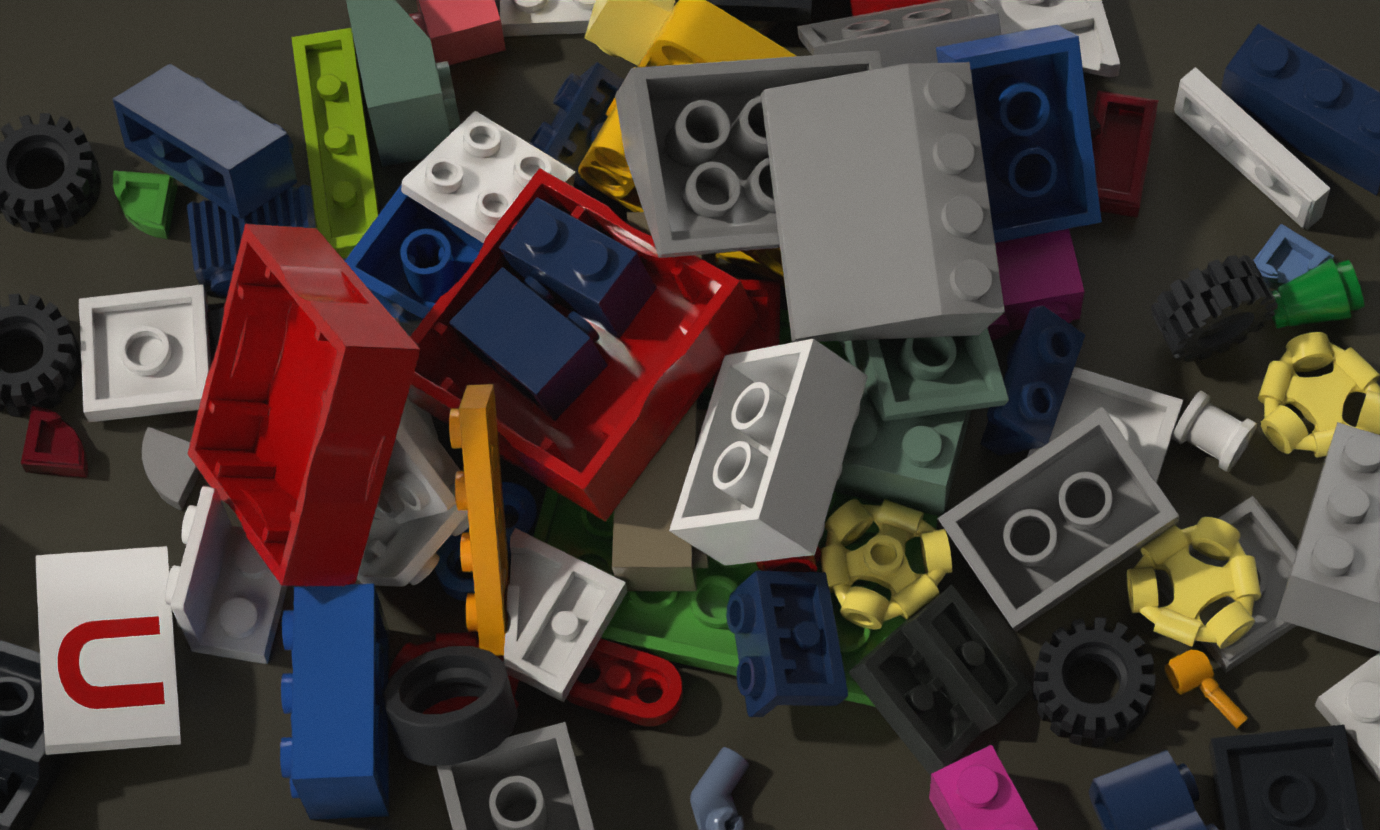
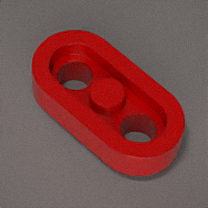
(622, 678)

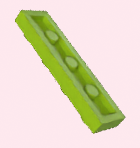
(336, 137)

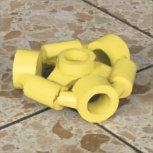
(1316, 397)
(882, 561)
(1197, 583)

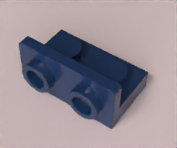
(581, 115)
(1035, 383)
(786, 641)

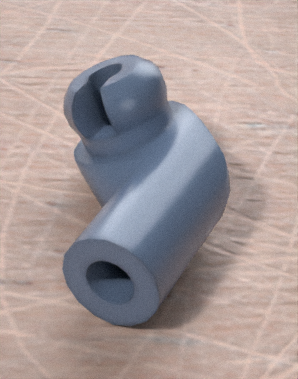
(712, 795)

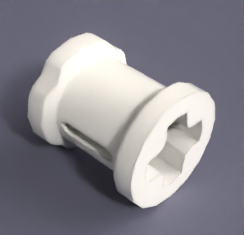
(1214, 431)

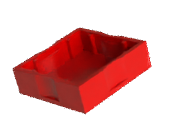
(640, 396)
(302, 404)

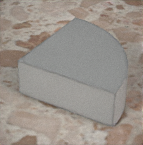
(169, 466)

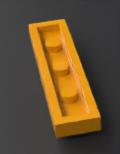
(481, 494)

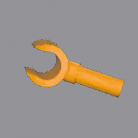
(1195, 670)

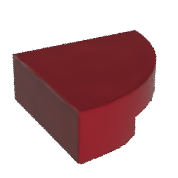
(53, 446)

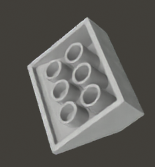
(703, 151)
(883, 205)

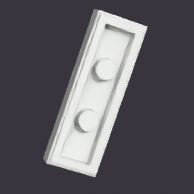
(1251, 149)

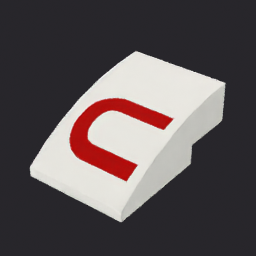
(106, 650)

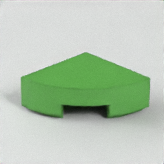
(146, 200)

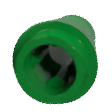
(1318, 295)

